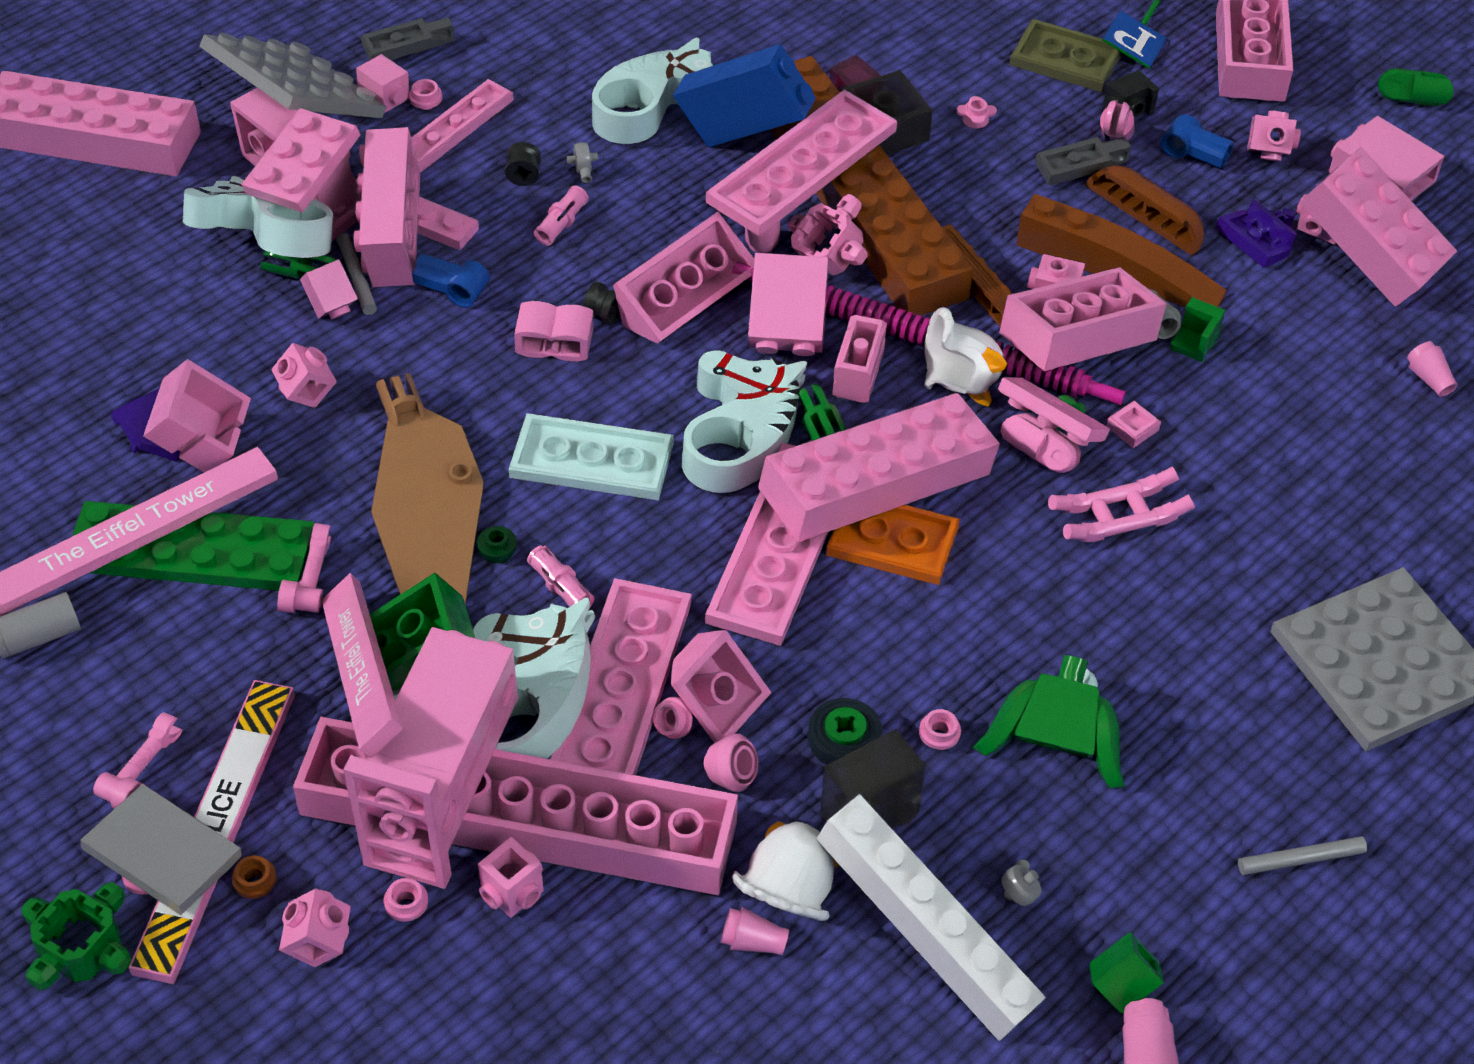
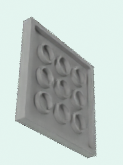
(293, 75)
(1381, 657)

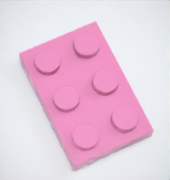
(301, 160)

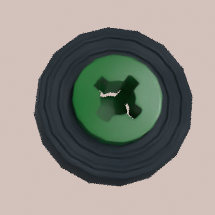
(841, 714)

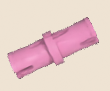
(550, 227)
(559, 578)

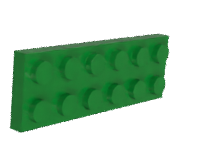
(213, 549)

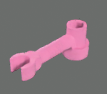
(303, 594)
(119, 787)

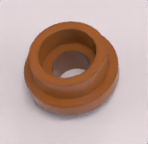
(252, 867)

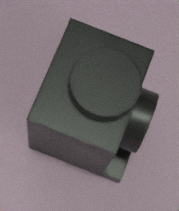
(1135, 90)

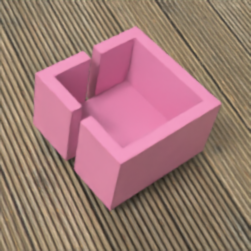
(197, 416)

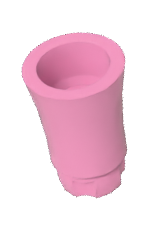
(1148, 1033)

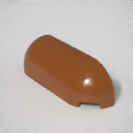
(1150, 205)

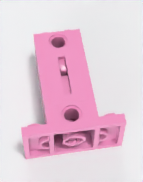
(422, 782)

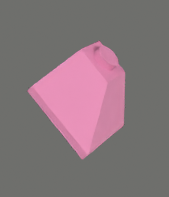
(717, 683)

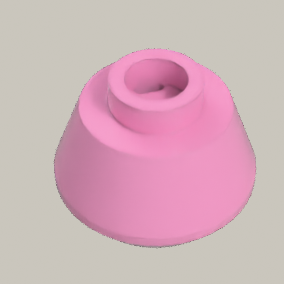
(732, 762)

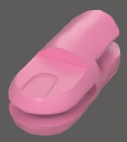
(1117, 121)
(1041, 442)

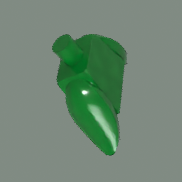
(1062, 717)

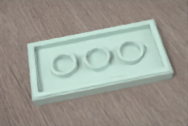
(591, 456)

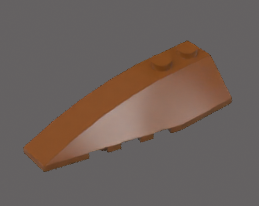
(1103, 245)

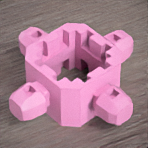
(845, 247)

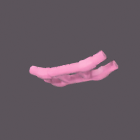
(1134, 495)

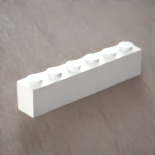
(929, 917)

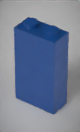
(744, 96)

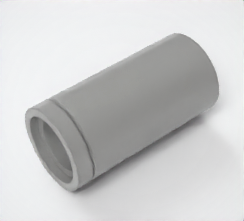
(37, 625)

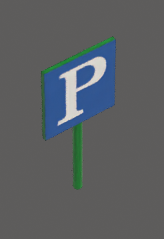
(1135, 37)

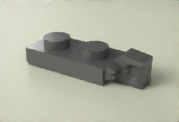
(407, 38)
(1081, 159)

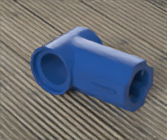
(1188, 138)
(459, 282)

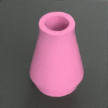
(1431, 366)
(753, 933)

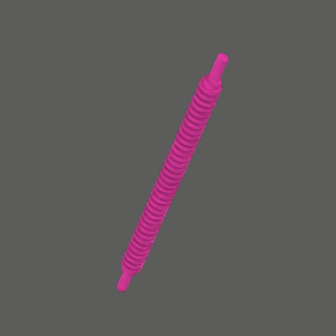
(915, 329)

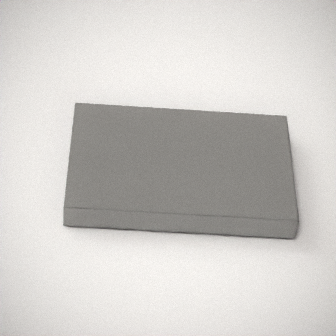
(161, 849)

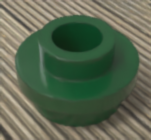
(500, 551)

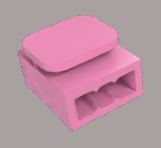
(1402, 157)
(788, 303)

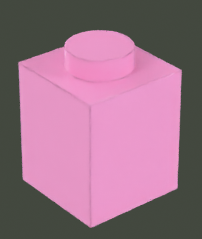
(385, 80)
(329, 290)

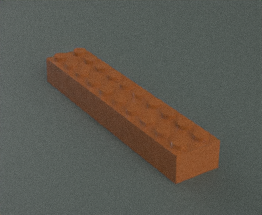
(901, 237)

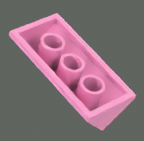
(682, 280)

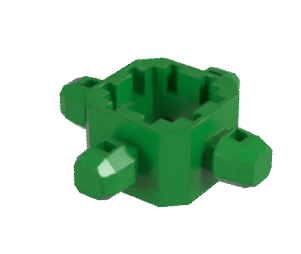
(48, 921)

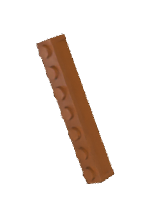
(985, 283)

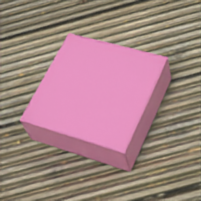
(1133, 424)

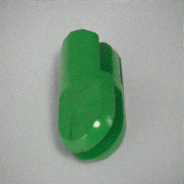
(1415, 87)
(298, 266)
(821, 417)

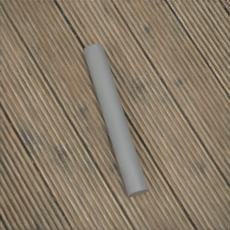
(357, 276)
(1302, 855)

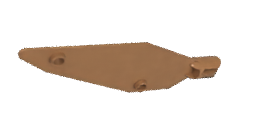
(425, 492)

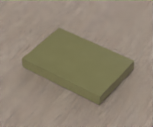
(1065, 55)

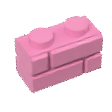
(859, 358)

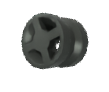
(523, 164)
(602, 302)

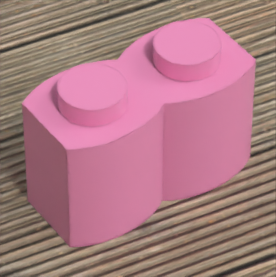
(553, 331)

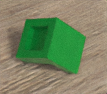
(1198, 329)
(1126, 972)

